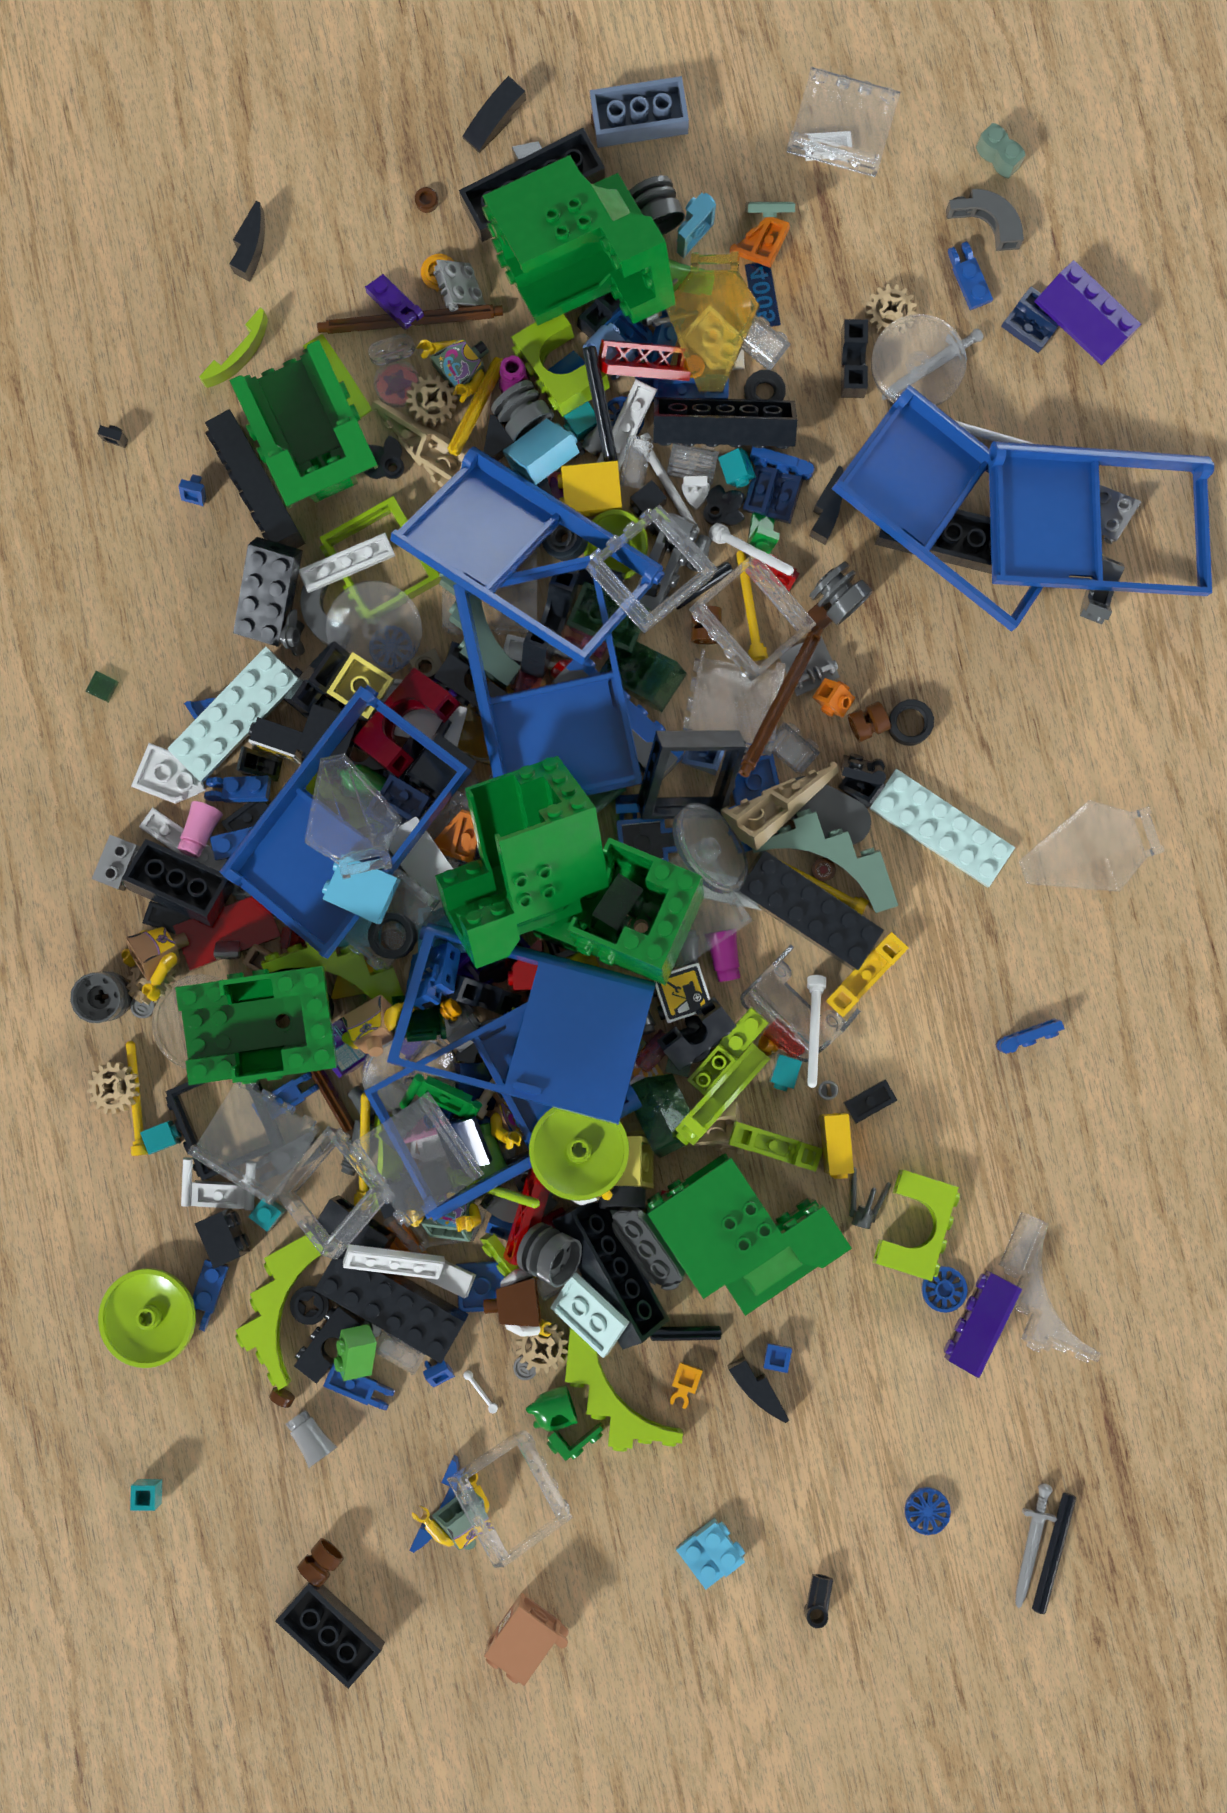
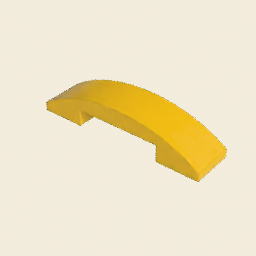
(861, 980)

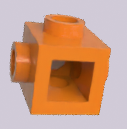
(833, 697)

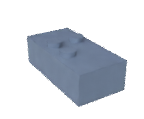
(639, 112)

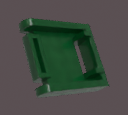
(423, 1024)

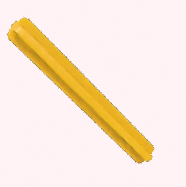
(475, 407)

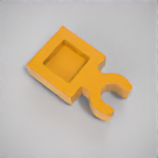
(686, 1380)

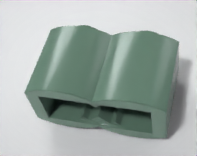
(1000, 150)

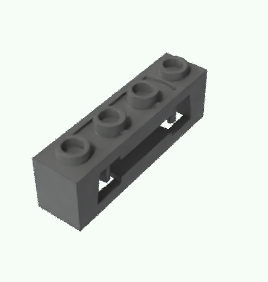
(676, 560)

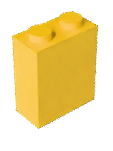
(591, 487)
(836, 1145)

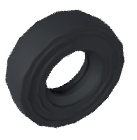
(765, 376)

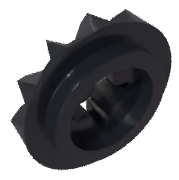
(298, 1308)

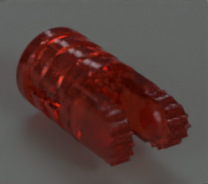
(784, 1039)

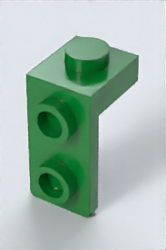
(761, 533)
(560, 1445)

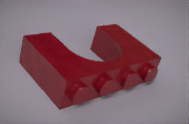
(412, 693)

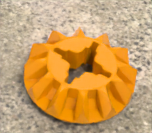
(427, 270)

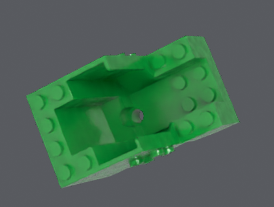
(577, 243)
(305, 427)
(535, 863)
(668, 910)
(235, 1029)
(731, 1240)

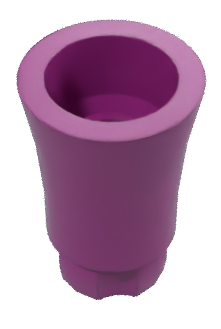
(511, 372)
(725, 957)

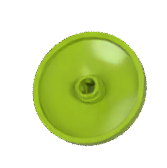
(577, 1154)
(146, 1318)

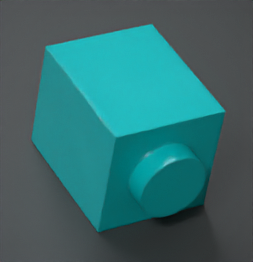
(580, 421)
(737, 468)
(785, 1072)
(161, 1137)
(267, 1215)
(146, 1495)

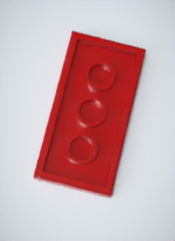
(240, 921)

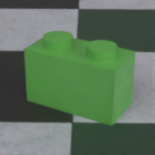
(355, 1352)

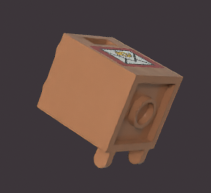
(524, 1639)

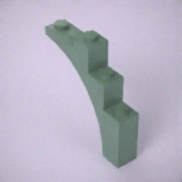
(496, 662)
(866, 869)

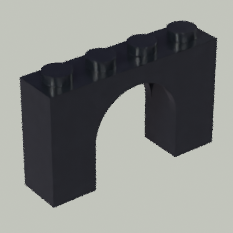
(559, 604)

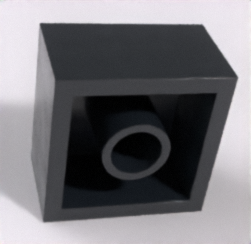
(223, 1237)

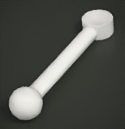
(468, 1375)

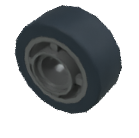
(565, 551)

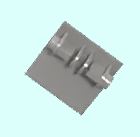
(457, 284)
(1115, 512)
(817, 669)

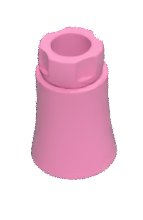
(198, 828)

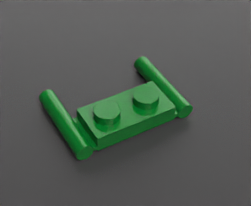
(443, 1094)

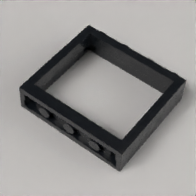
(655, 807)
(184, 1125)

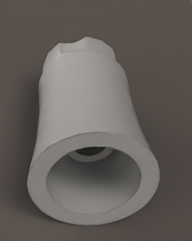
(310, 1438)

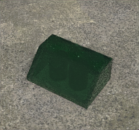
(587, 618)
(661, 1112)

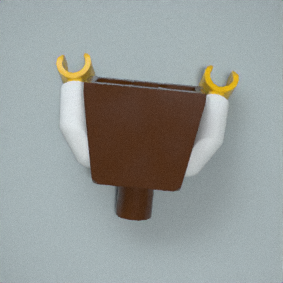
(518, 1304)

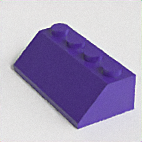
(1087, 312)
(982, 1323)

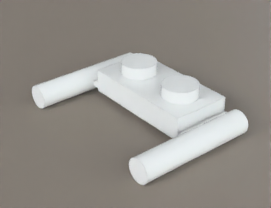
(212, 1193)

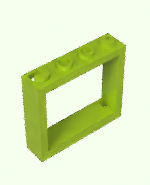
(366, 519)

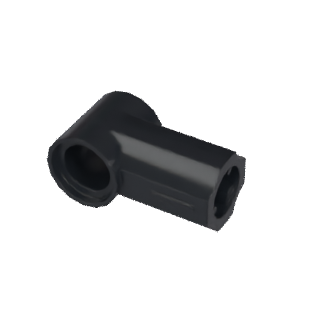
(818, 1598)

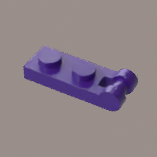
(393, 301)

